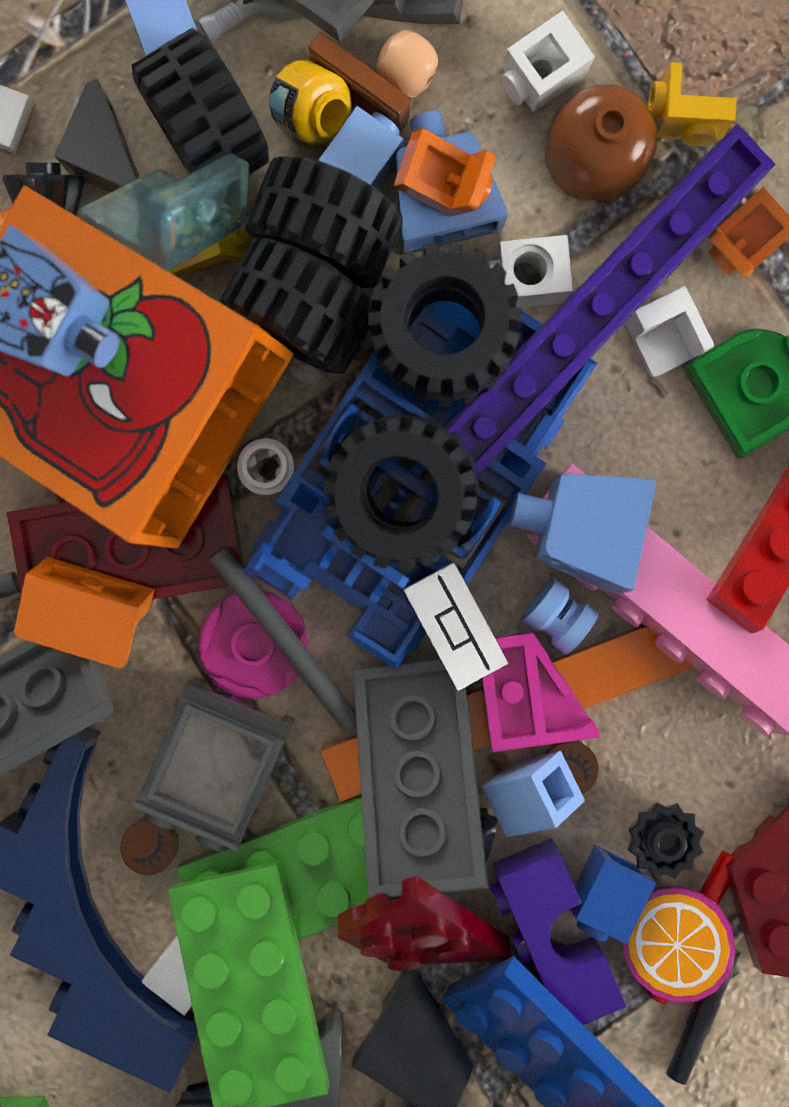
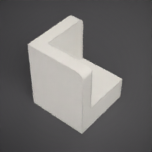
(668, 332)

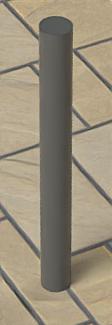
(284, 638)

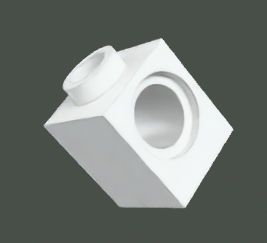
(551, 259)

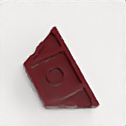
(762, 893)
(420, 930)

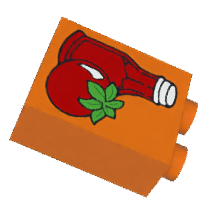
(163, 417)

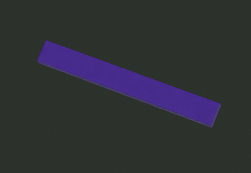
(611, 295)

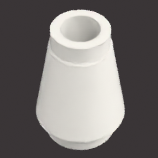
(254, 457)

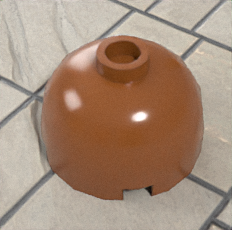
(601, 143)

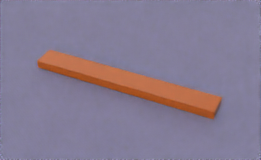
(591, 672)

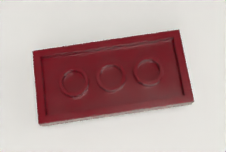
(78, 539)

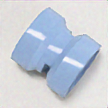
(560, 616)

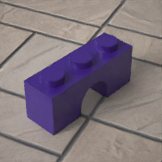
(537, 891)

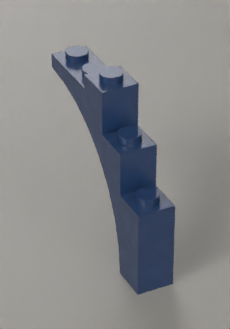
(62, 933)

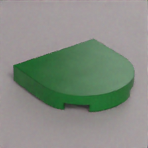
(745, 387)

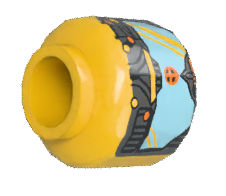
(310, 102)

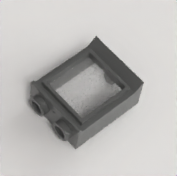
(212, 767)

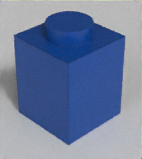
(611, 896)

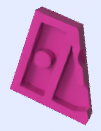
(530, 699)

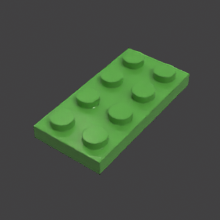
(319, 860)
(249, 988)

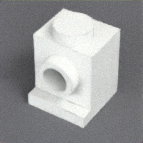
(550, 47)

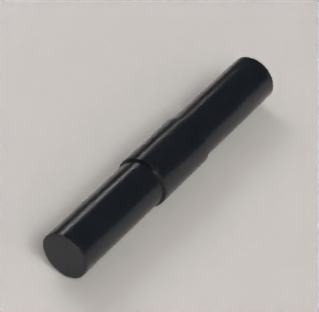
(695, 1032)

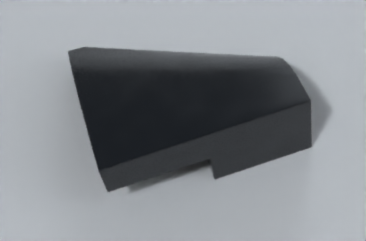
(415, 1048)

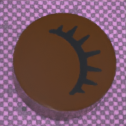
(580, 761)
(148, 847)

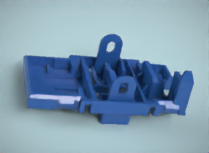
(304, 540)

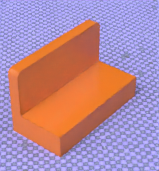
(81, 611)

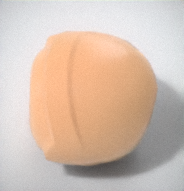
(408, 62)

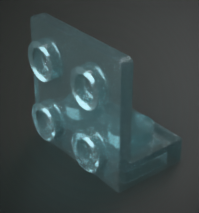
(172, 216)

